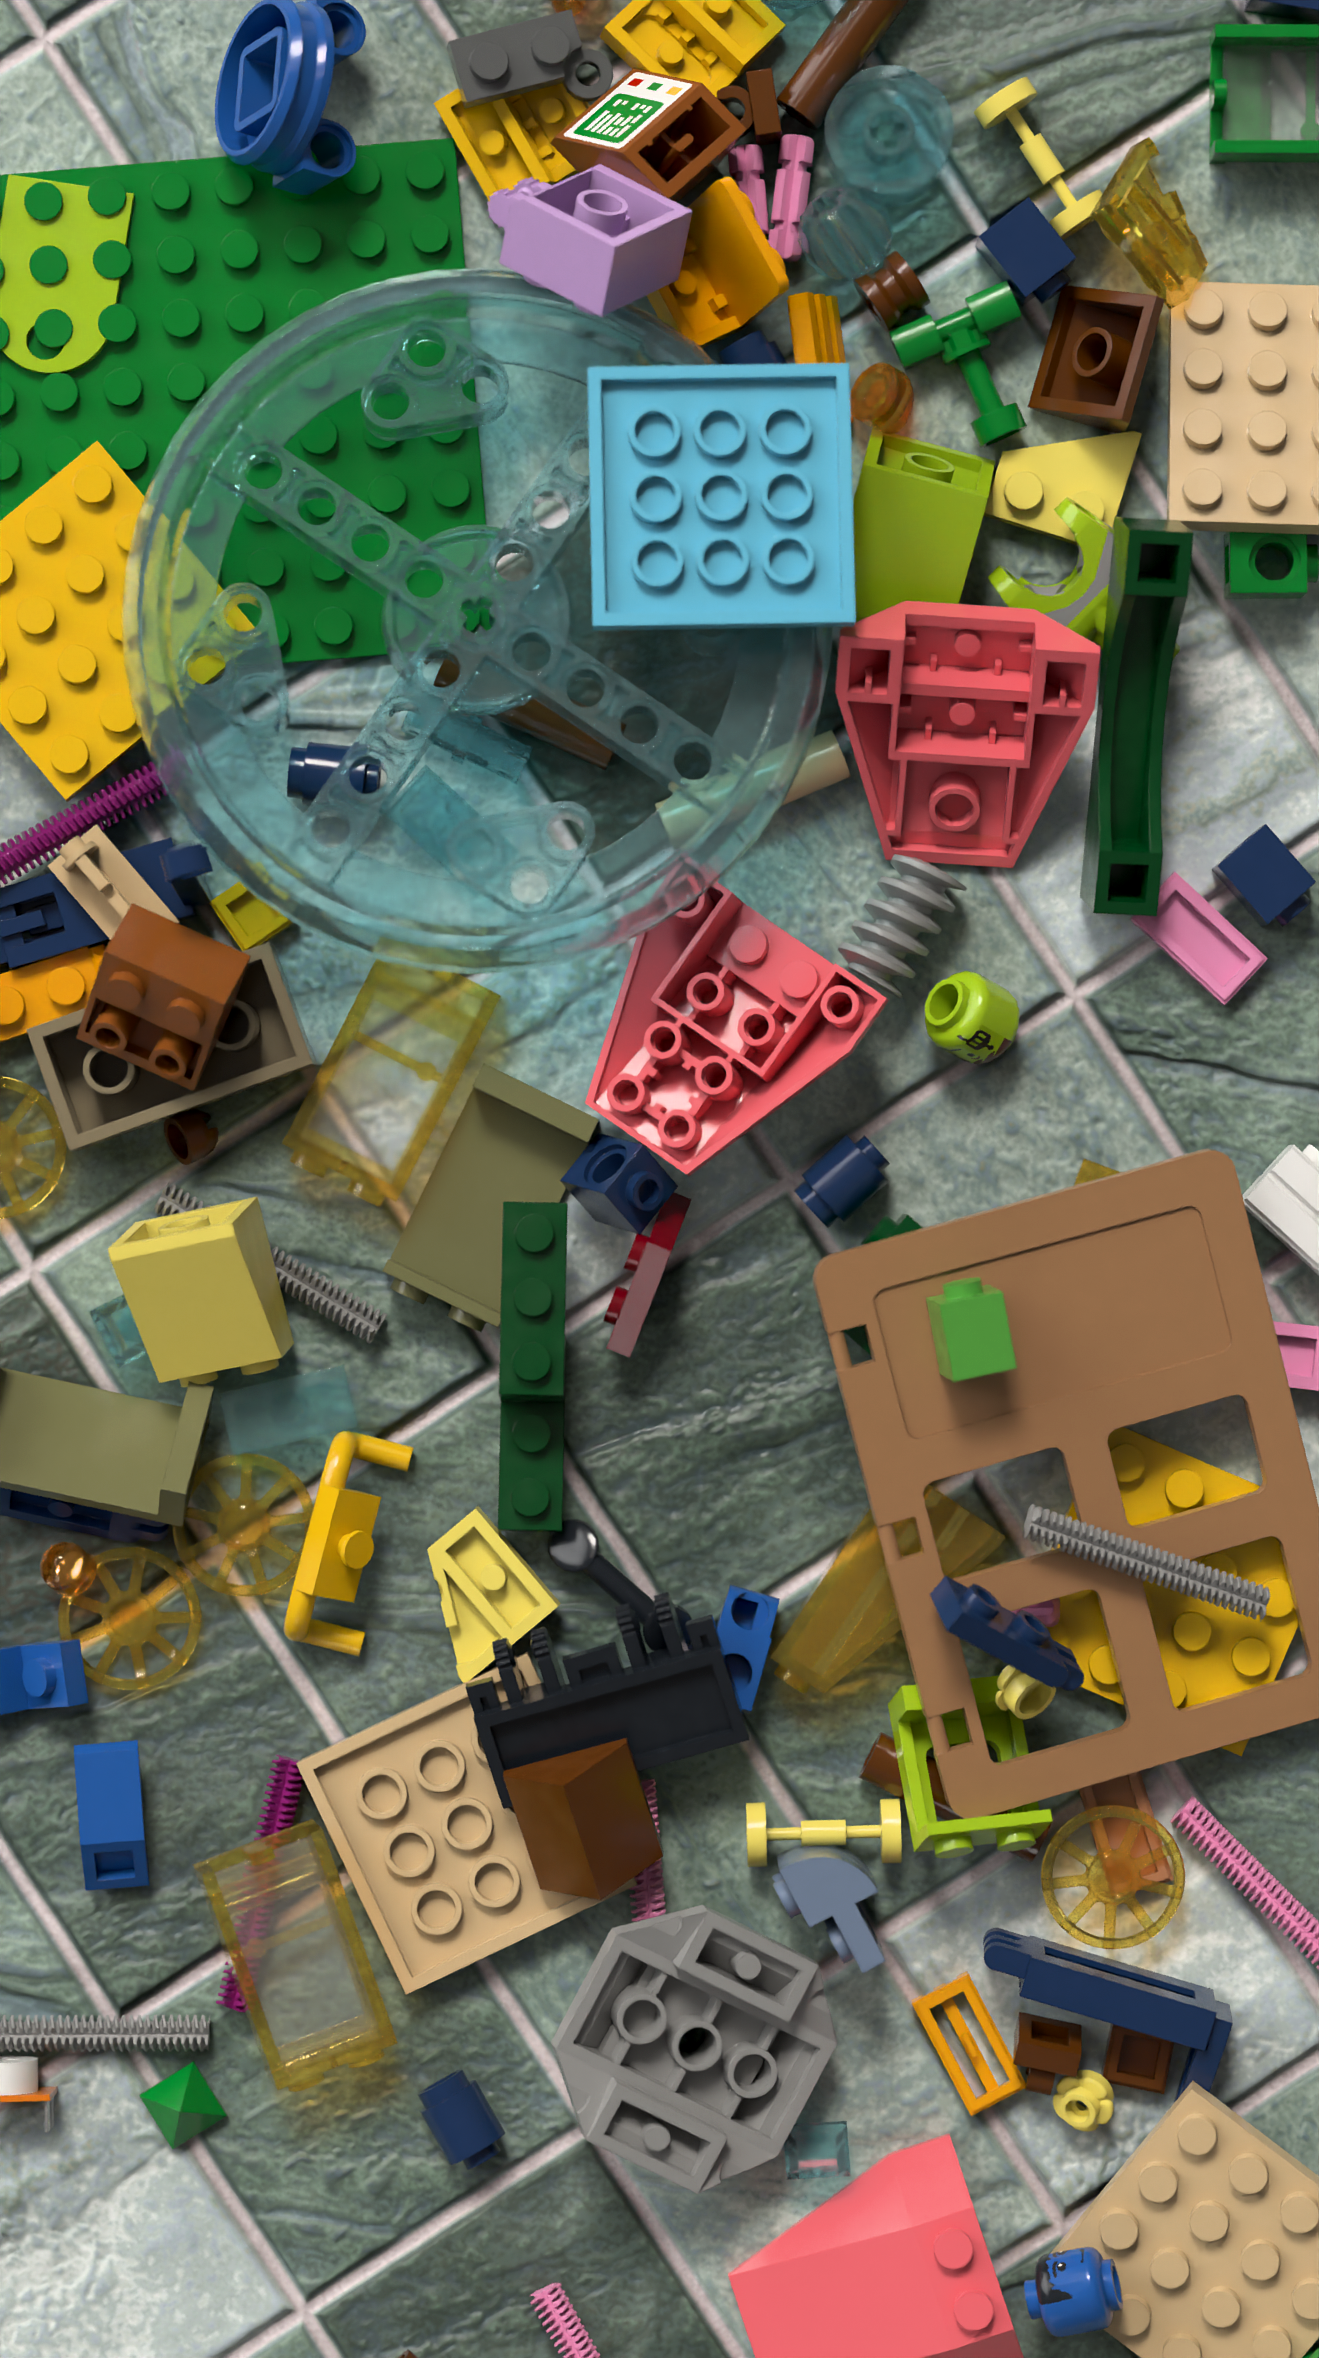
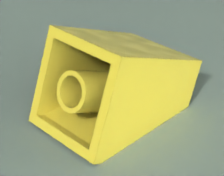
(204, 1292)

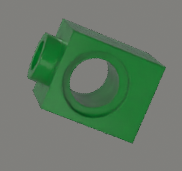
(1245, 581)

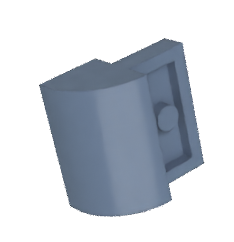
(828, 1884)

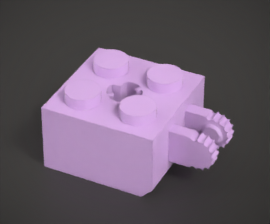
(591, 237)

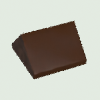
(1096, 356)
(585, 1819)

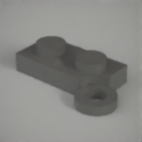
(525, 60)

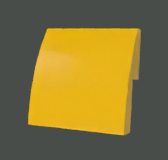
(693, 38)
(512, 136)

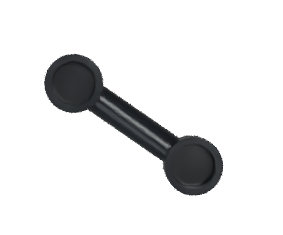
(577, 1550)

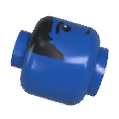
(1074, 2291)

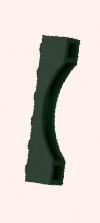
(1139, 643)

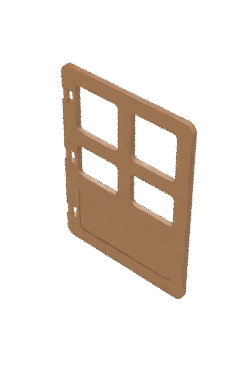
(1117, 1313)

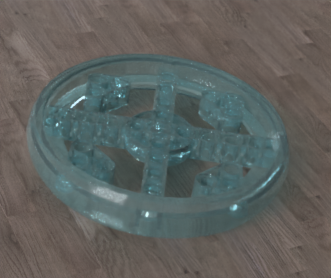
(196, 728)

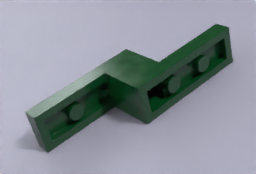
(532, 1366)

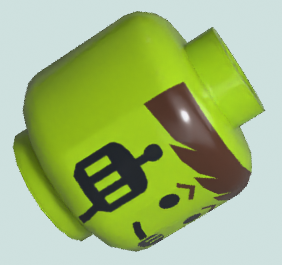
(971, 1017)

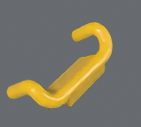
(338, 1541)

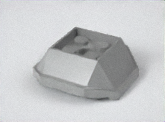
(731, 2097)

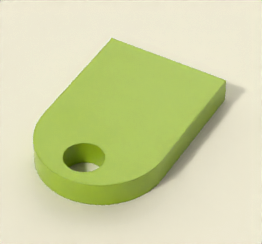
(82, 289)

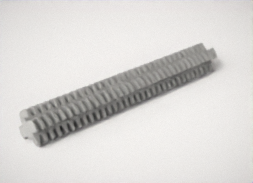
(296, 1280)
(1146, 1561)
(104, 2034)

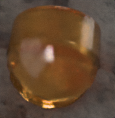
(68, 1569)

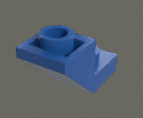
(41, 1676)
(111, 1815)

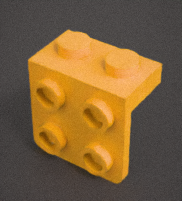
(725, 269)

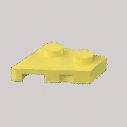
(1040, 477)
(485, 1591)

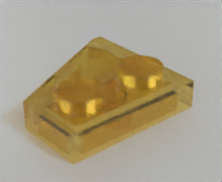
(1150, 227)

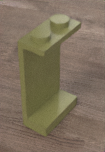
(503, 1148)
(101, 1445)

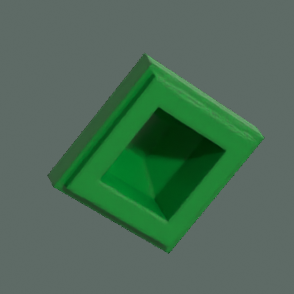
(183, 2105)

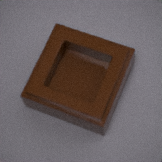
(1136, 2059)

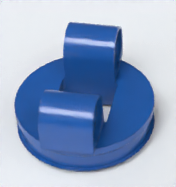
(278, 87)

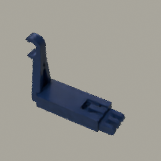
(168, 868)
(1118, 1996)

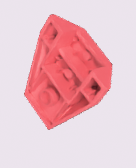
(962, 723)
(881, 2271)

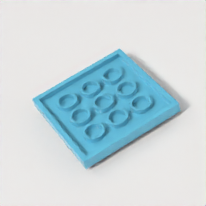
(721, 496)

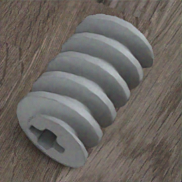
(899, 922)

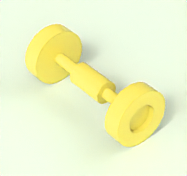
(1006, 105)
(824, 1832)

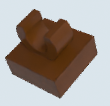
(759, 106)
(1045, 2049)

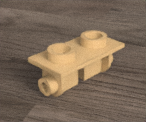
(104, 881)

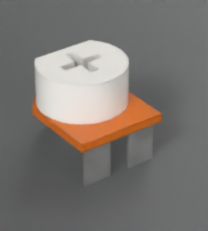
(20, 2084)

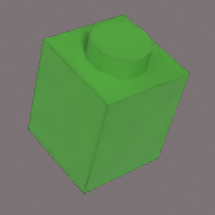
(970, 1330)

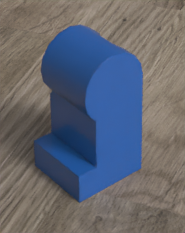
(745, 1637)

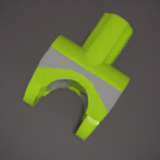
(1081, 597)

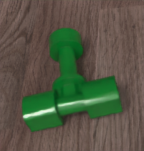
(960, 340)

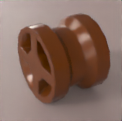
(891, 291)

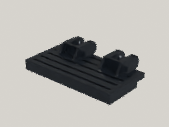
(663, 1703)

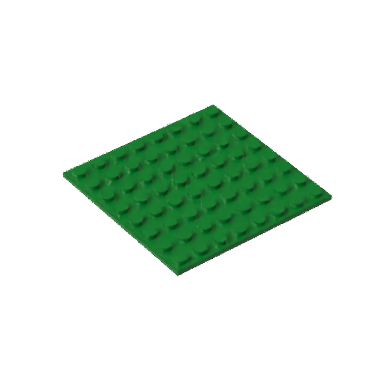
(204, 279)

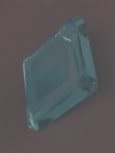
(118, 1331)
(817, 2151)

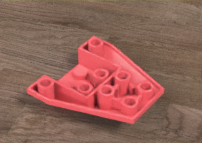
(721, 1029)

